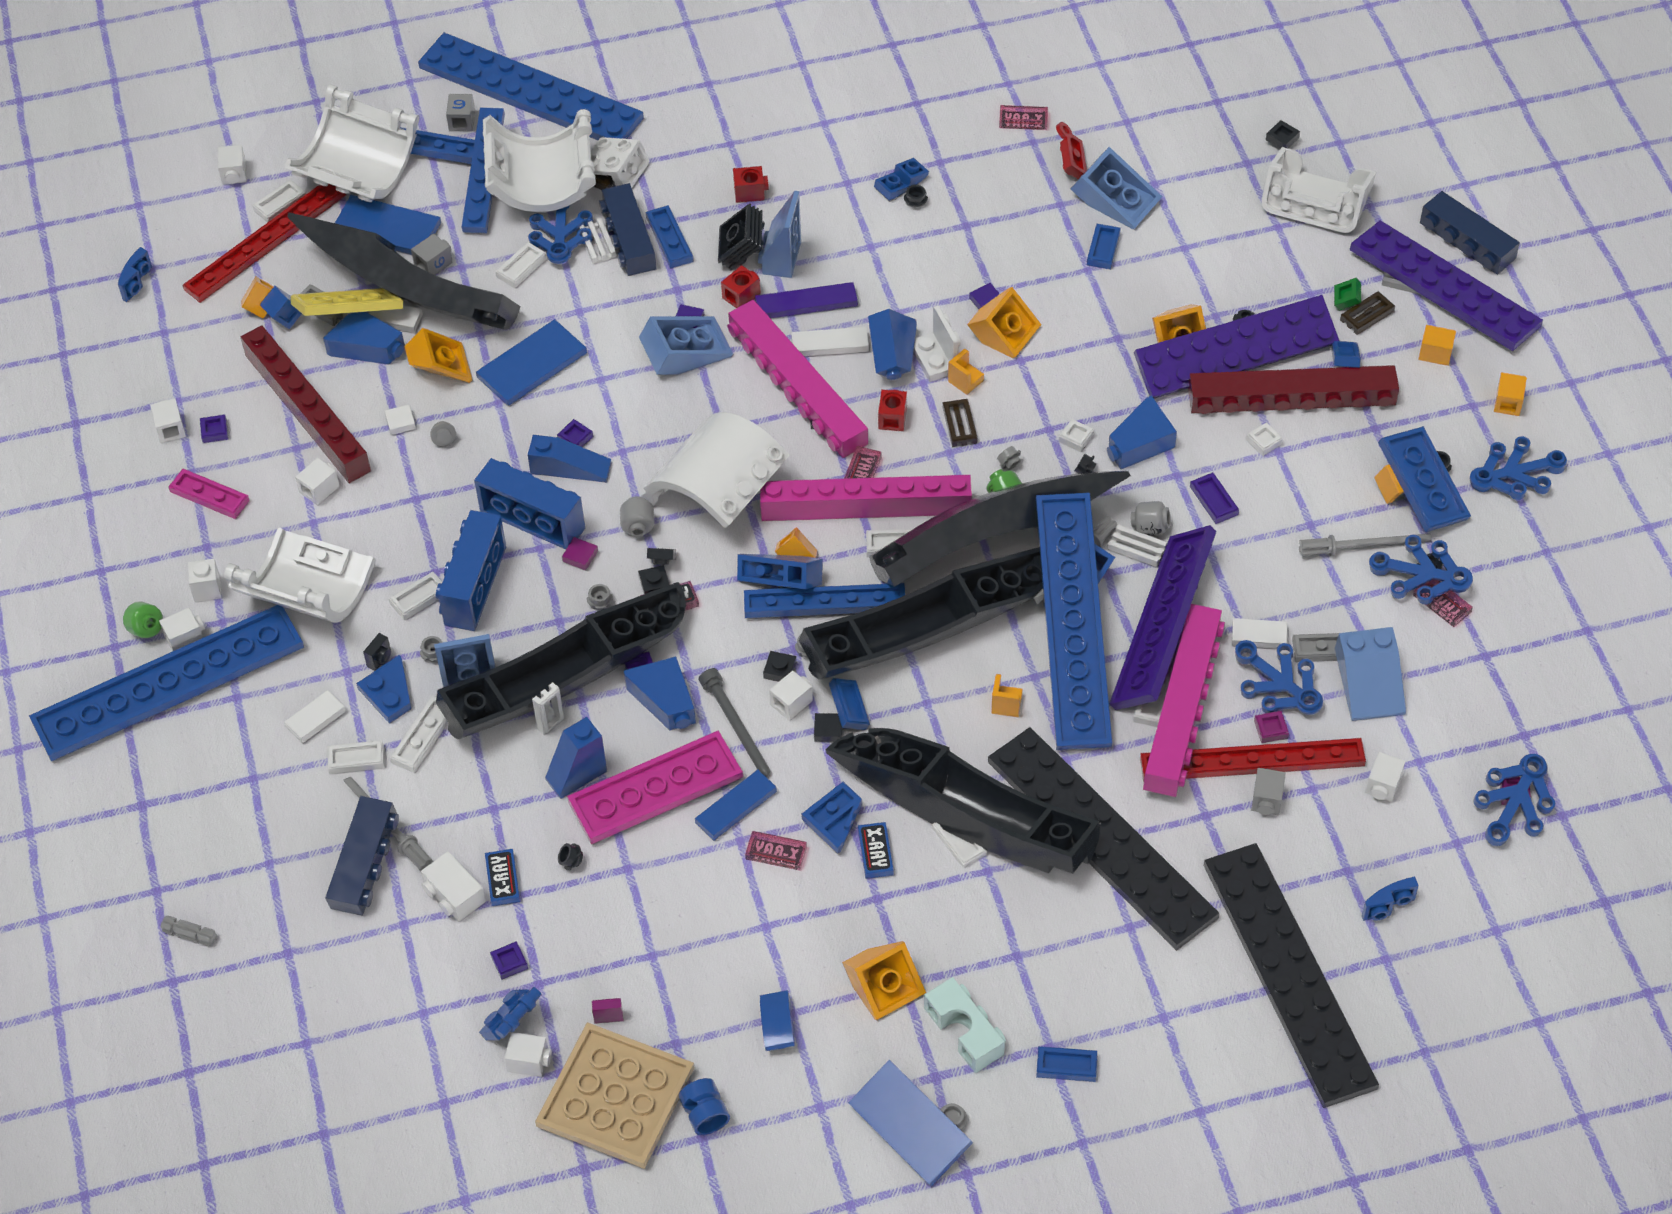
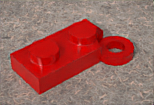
(1072, 151)

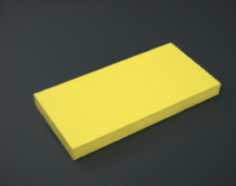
(346, 301)

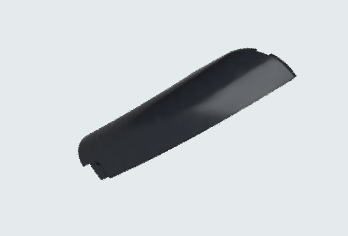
(377, 262)
(979, 519)
(923, 616)
(569, 661)
(966, 800)

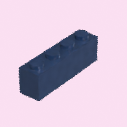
(628, 229)
(1469, 232)
(362, 855)

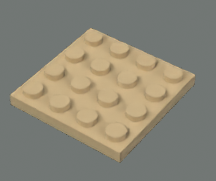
(615, 1095)

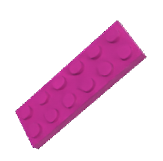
(654, 787)

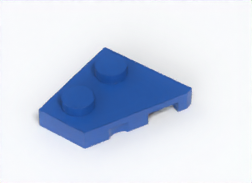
(387, 690)
(834, 815)

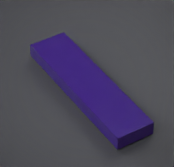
(808, 300)

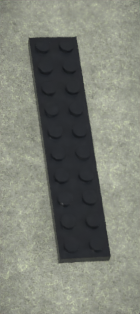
(1121, 853)
(1291, 976)

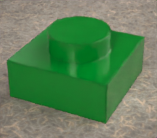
(1347, 294)

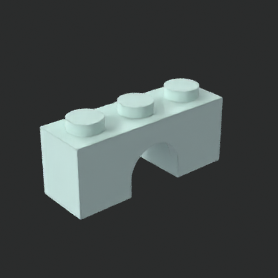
(953, 1004)

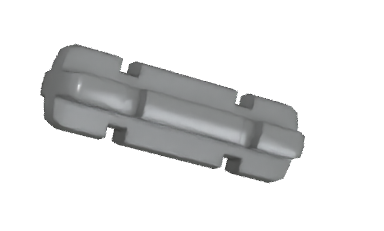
(188, 930)

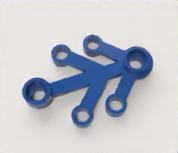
(559, 251)
(1486, 477)
(1424, 572)
(1281, 681)
(1517, 796)

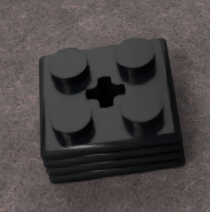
(740, 236)

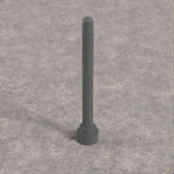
(712, 682)

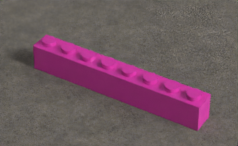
(797, 379)
(863, 497)
(1182, 701)

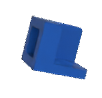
(279, 307)

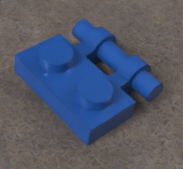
(507, 1017)

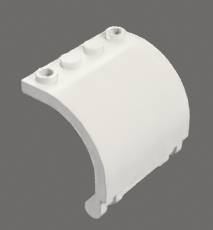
(357, 147)
(539, 171)
(720, 466)
(306, 576)

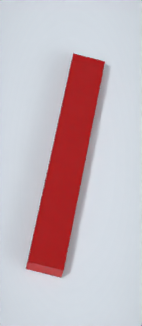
(260, 243)
(1277, 757)

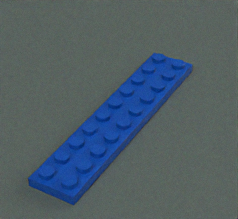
(527, 87)
(1073, 622)
(165, 682)

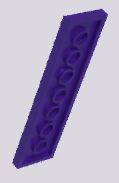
(1446, 285)
(1237, 345)
(1163, 618)

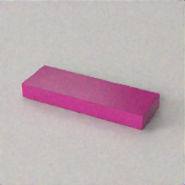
(209, 493)

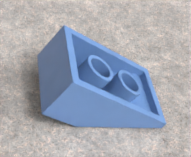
(1116, 190)
(782, 240)
(679, 347)
(464, 658)
(1371, 673)

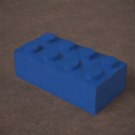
(530, 503)
(471, 570)

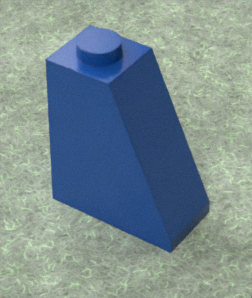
(364, 339)
(892, 342)
(1141, 435)
(662, 692)
(577, 758)

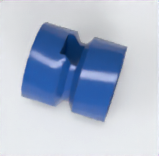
(704, 1106)

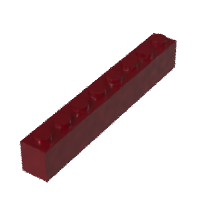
(1293, 389)
(305, 404)

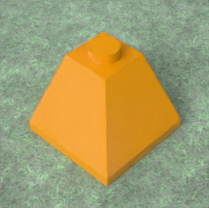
(1178, 322)
(1005, 323)
(438, 355)
(884, 978)

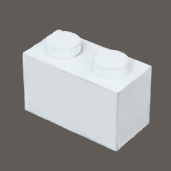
(452, 886)

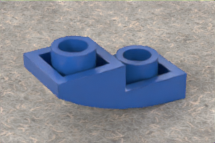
(904, 175)
(130, 277)
(1381, 903)
(777, 1020)

